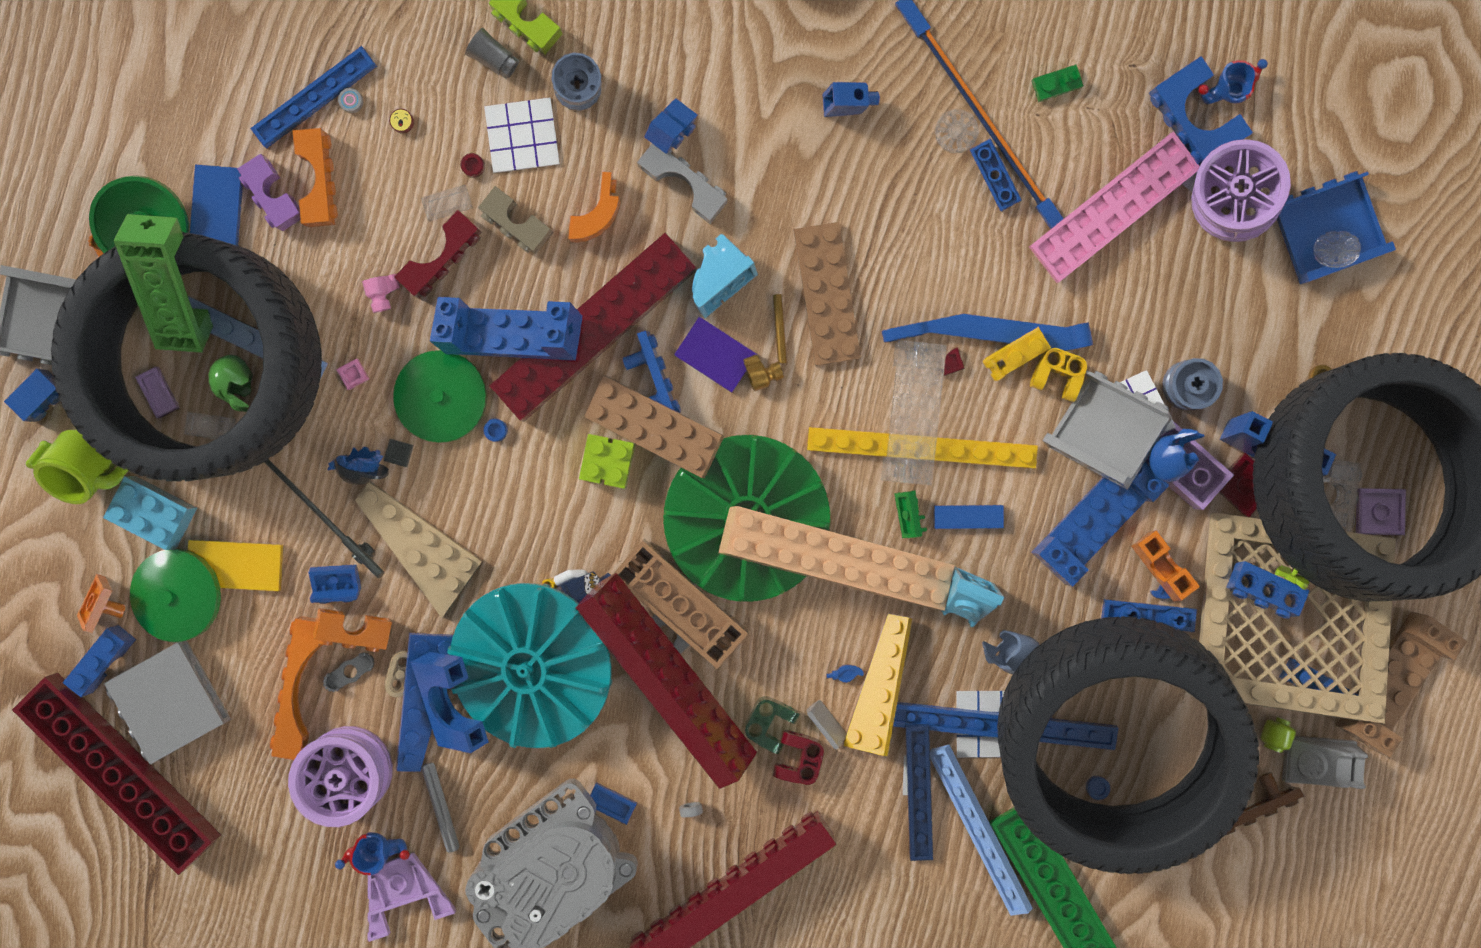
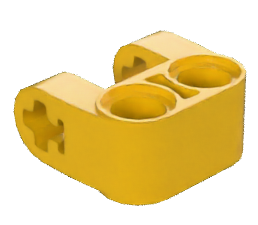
(1062, 368)

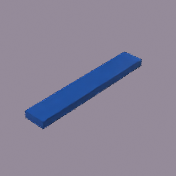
(313, 97)

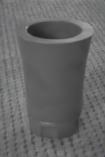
(491, 54)

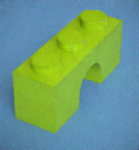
(539, 33)

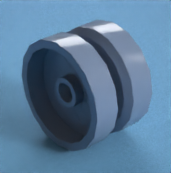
(1205, 379)

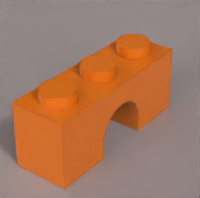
(1155, 555)
(372, 635)

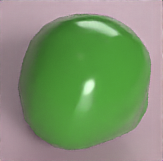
(231, 376)

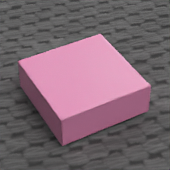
(352, 374)

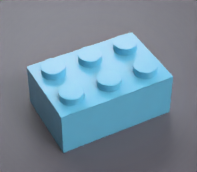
(150, 512)

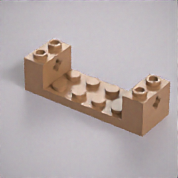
(681, 604)
(1411, 659)

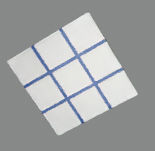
(972, 744)

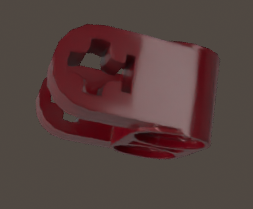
(793, 774)

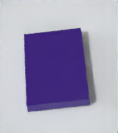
(714, 354)

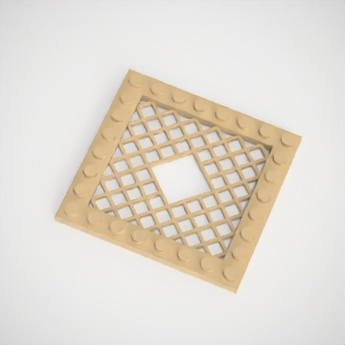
(1375, 640)

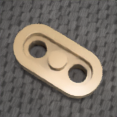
(395, 673)

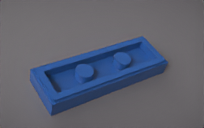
(968, 516)

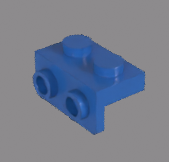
(334, 583)

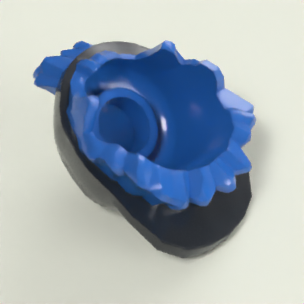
(359, 466)

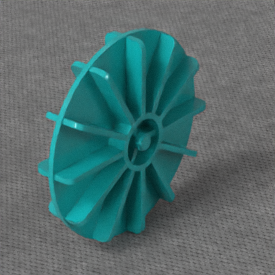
(531, 666)

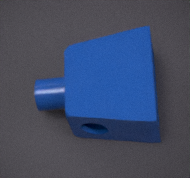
(848, 99)

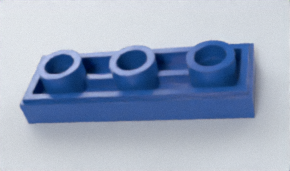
(988, 161)

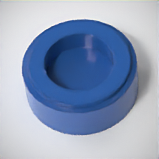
(495, 430)
(1098, 787)

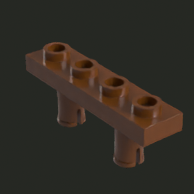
(1269, 805)

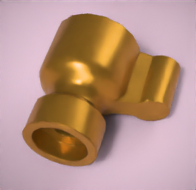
(759, 375)

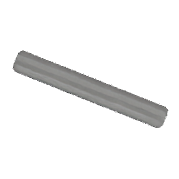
(440, 807)

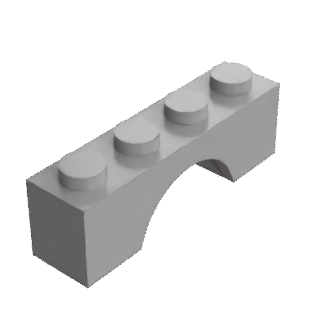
(706, 201)

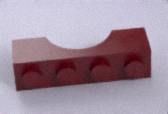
(420, 277)

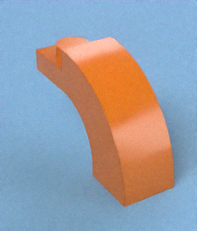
(601, 217)

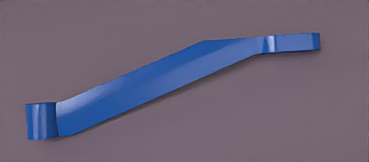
(994, 330)

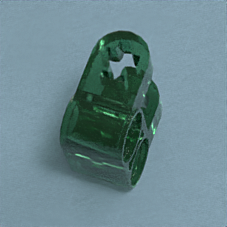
(765, 719)

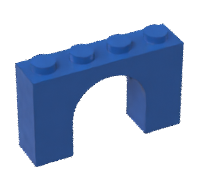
(1171, 99)
(1252, 429)
(451, 730)

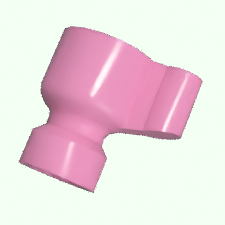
(377, 289)

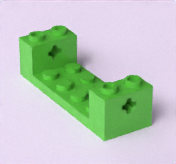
(147, 255)

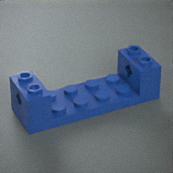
(506, 332)
(1094, 523)

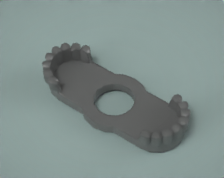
(337, 679)

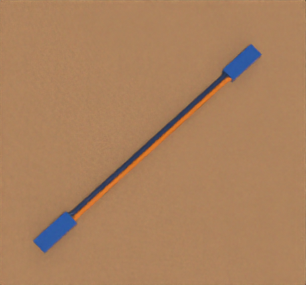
(920, 26)

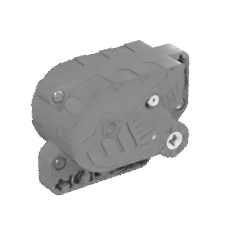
(549, 873)

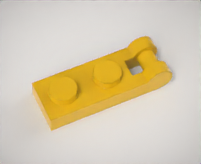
(1017, 353)

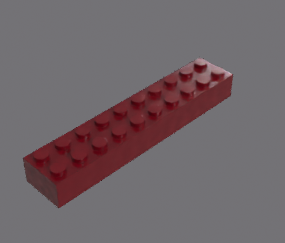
(604, 320)
(667, 680)
(116, 773)
(740, 886)

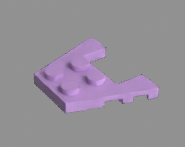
(401, 884)

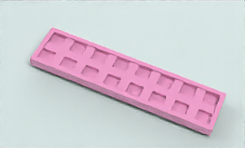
(1114, 207)

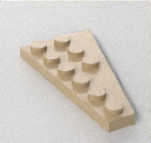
(428, 555)

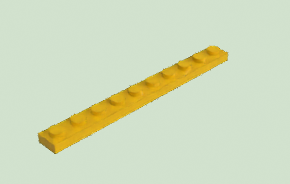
(946, 449)

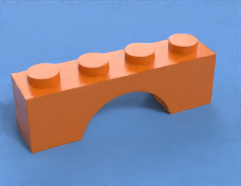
(318, 206)

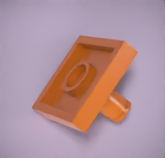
(98, 602)

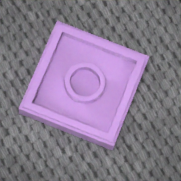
(1381, 511)

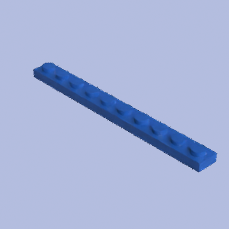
(985, 724)

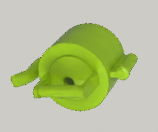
(72, 468)

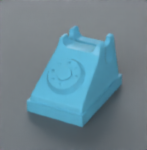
(721, 275)
(971, 596)

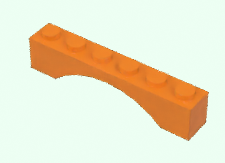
(291, 731)

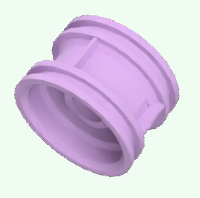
(1241, 157)

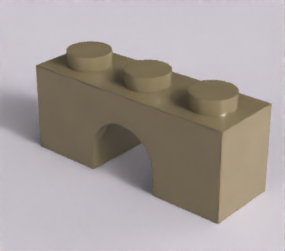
(498, 208)

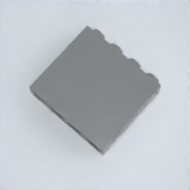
(30, 312)
(1109, 429)
(167, 701)

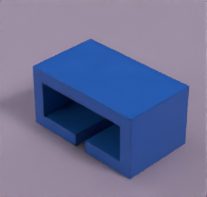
(669, 129)
(34, 396)

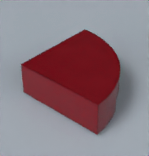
(953, 362)

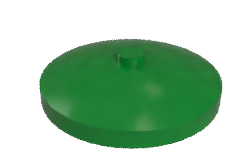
(131, 196)
(439, 396)
(175, 595)

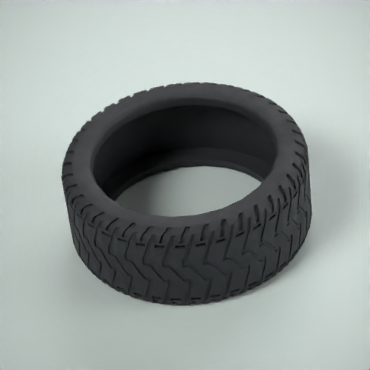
(92, 383)
(1293, 494)
(1142, 834)

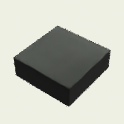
(398, 453)

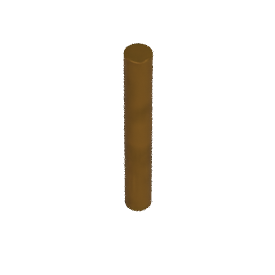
(779, 328)

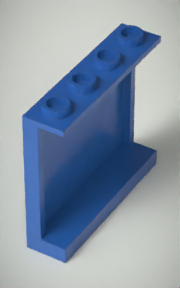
(1334, 207)

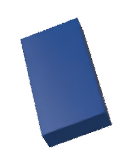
(612, 803)

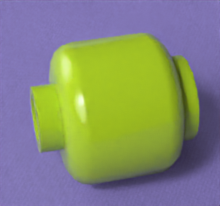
(1278, 734)

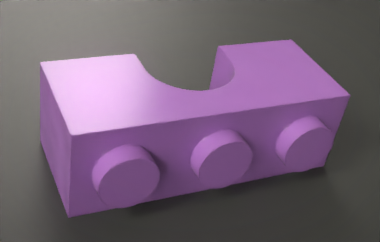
(259, 176)

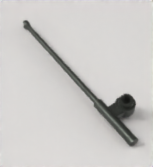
(361, 553)

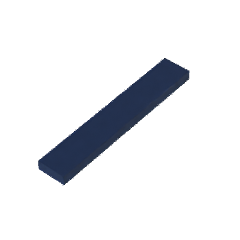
(919, 792)

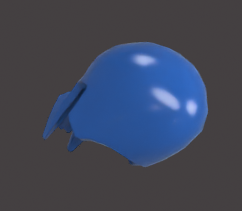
(1169, 459)

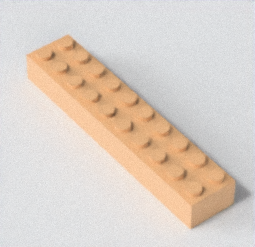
(836, 558)

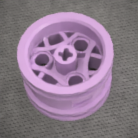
(340, 776)

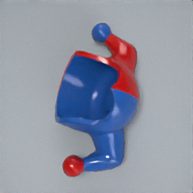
(1235, 82)
(372, 852)

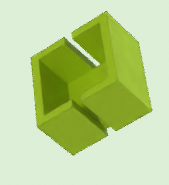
(607, 461)

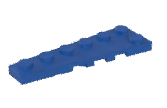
(415, 723)

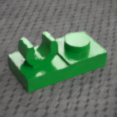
(1057, 83)
(909, 514)

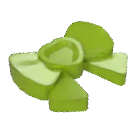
(1285, 572)

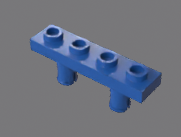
(656, 366)
(1177, 617)

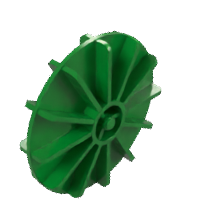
(747, 474)

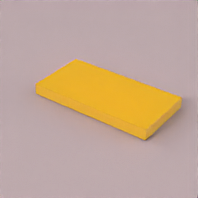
(242, 564)

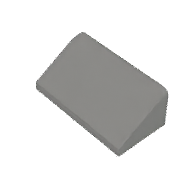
(826, 724)

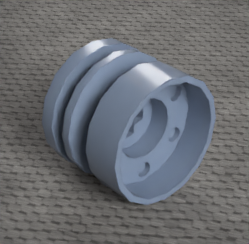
(572, 68)

